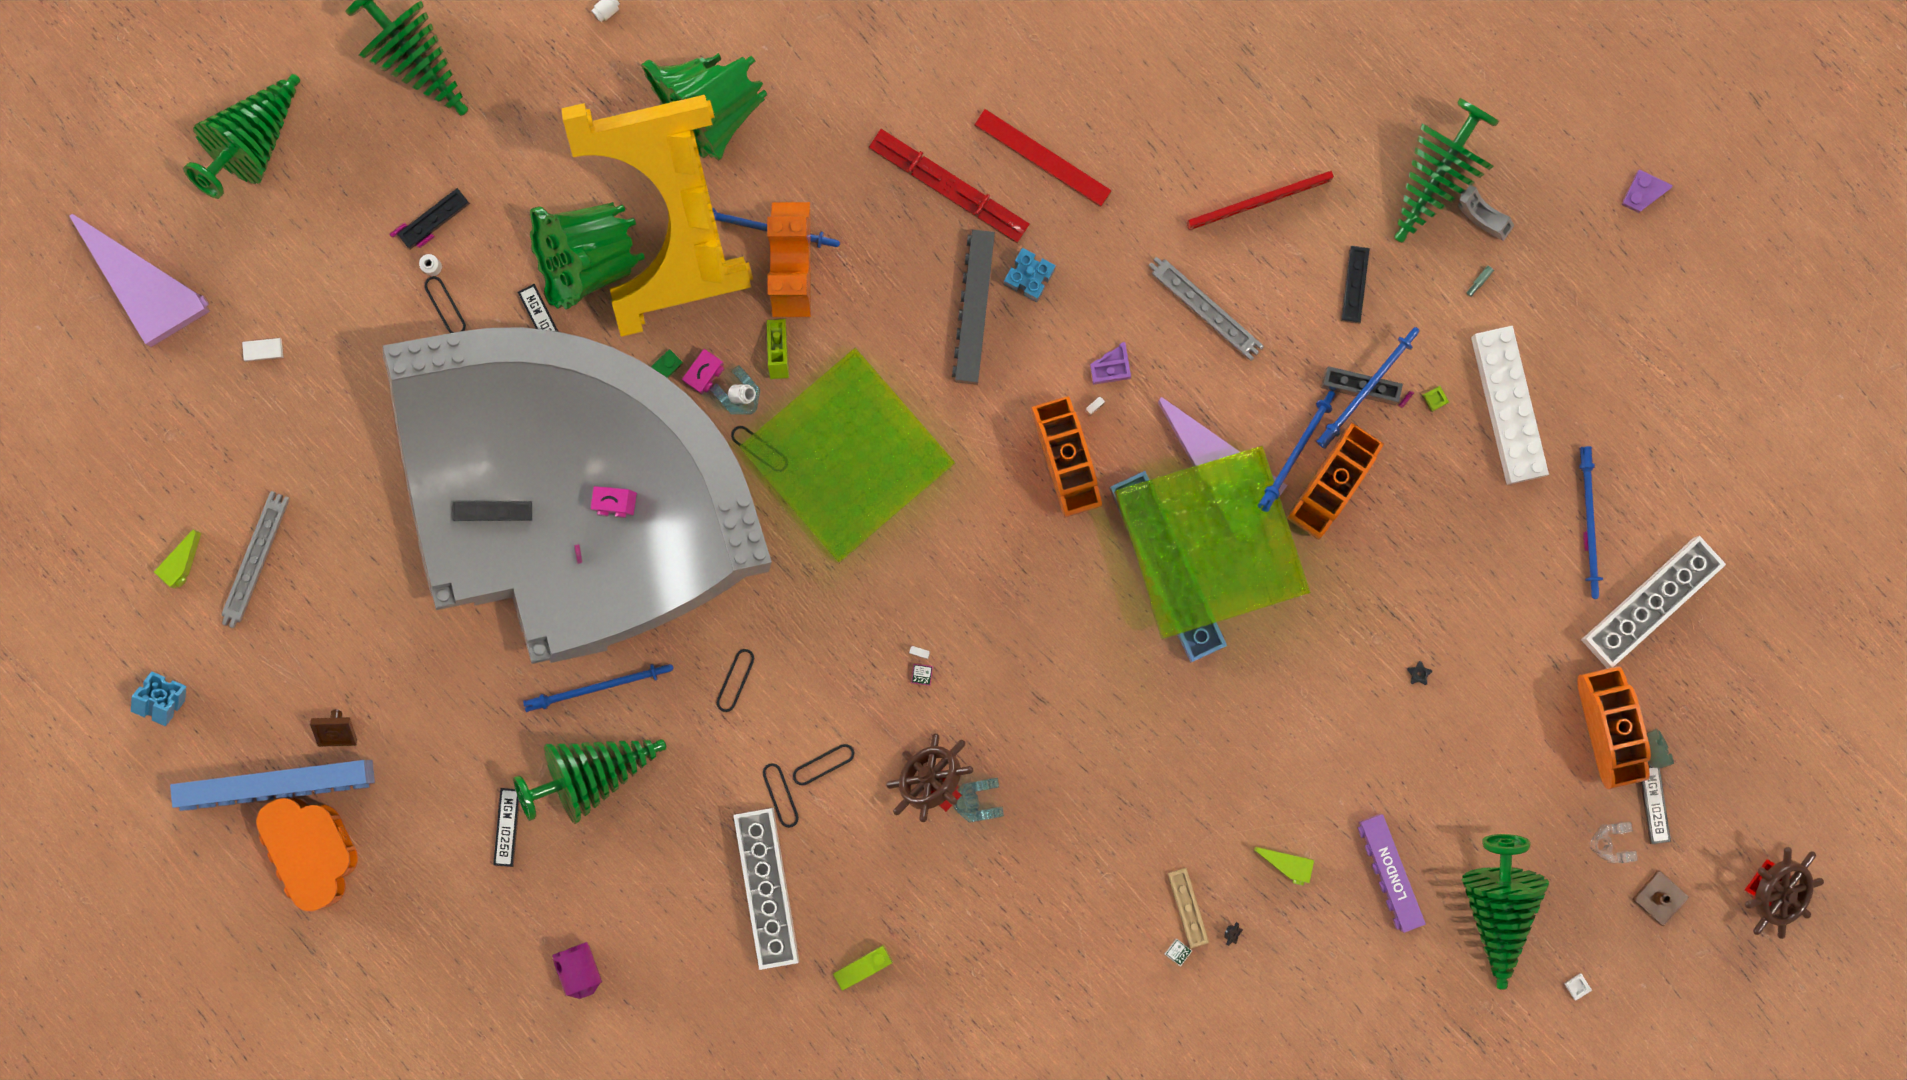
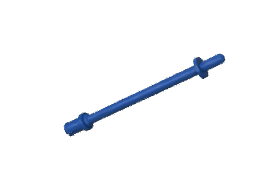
(762, 226)
(1334, 429)
(1587, 466)
(1272, 492)
(544, 700)

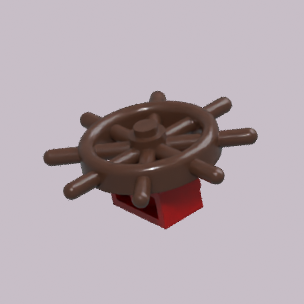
(938, 785)
(1775, 889)

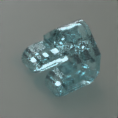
(733, 408)
(968, 803)

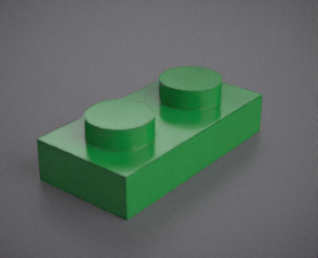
(667, 364)

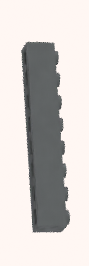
(974, 308)

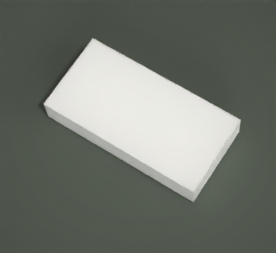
(262, 349)

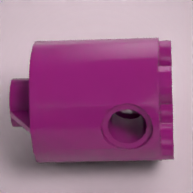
(577, 971)

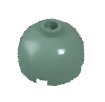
(1659, 750)

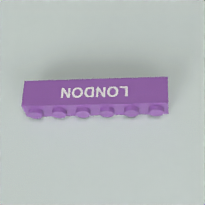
(1391, 872)

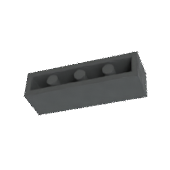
(1352, 383)

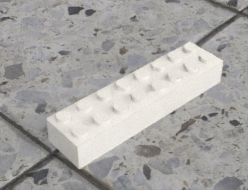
(1509, 405)
(1653, 602)
(766, 888)

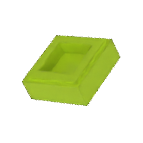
(1435, 398)

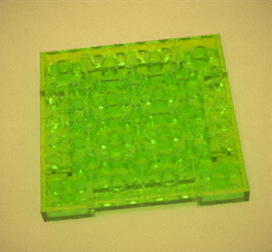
(847, 455)
(1209, 544)

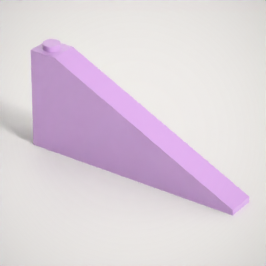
(149, 296)
(1198, 441)

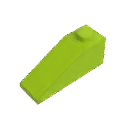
(777, 349)
(179, 562)
(1291, 866)
(863, 967)

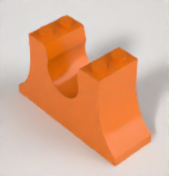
(790, 259)

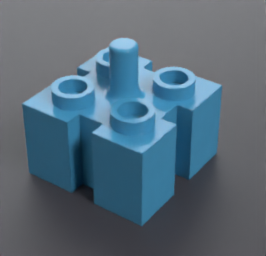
(1029, 275)
(158, 698)

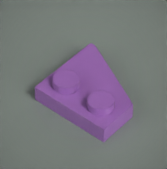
(1644, 191)
(1112, 366)

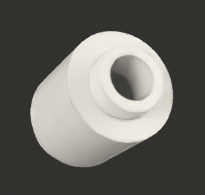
(605, 9)
(435, 267)
(741, 394)

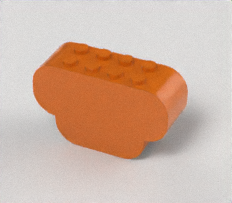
(1067, 456)
(1335, 481)
(1615, 727)
(308, 850)

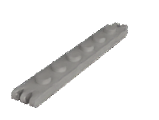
(1205, 308)
(254, 559)

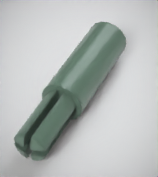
(1480, 280)

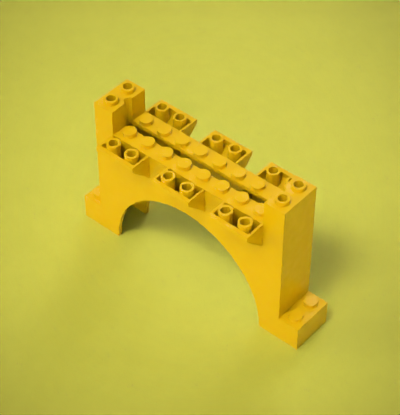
(664, 149)

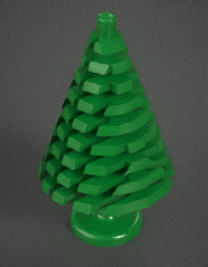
(399, 39)
(242, 137)
(1443, 167)
(586, 774)
(1504, 903)

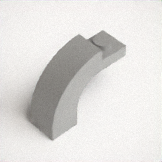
(1484, 215)

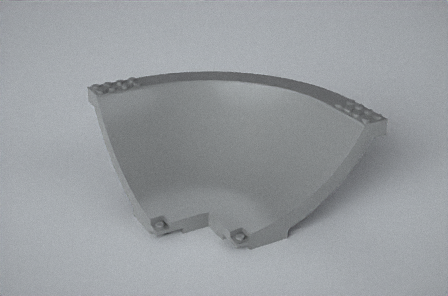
(544, 425)

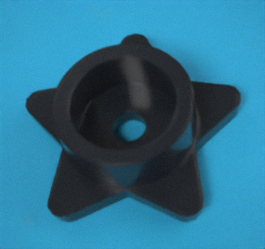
(1424, 673)
(1232, 933)

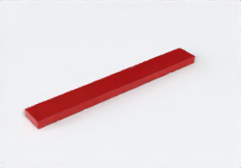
(1043, 157)
(1260, 200)

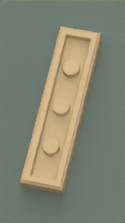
(1188, 908)

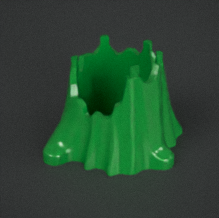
(727, 88)
(581, 251)

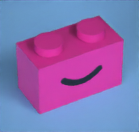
(703, 372)
(613, 501)

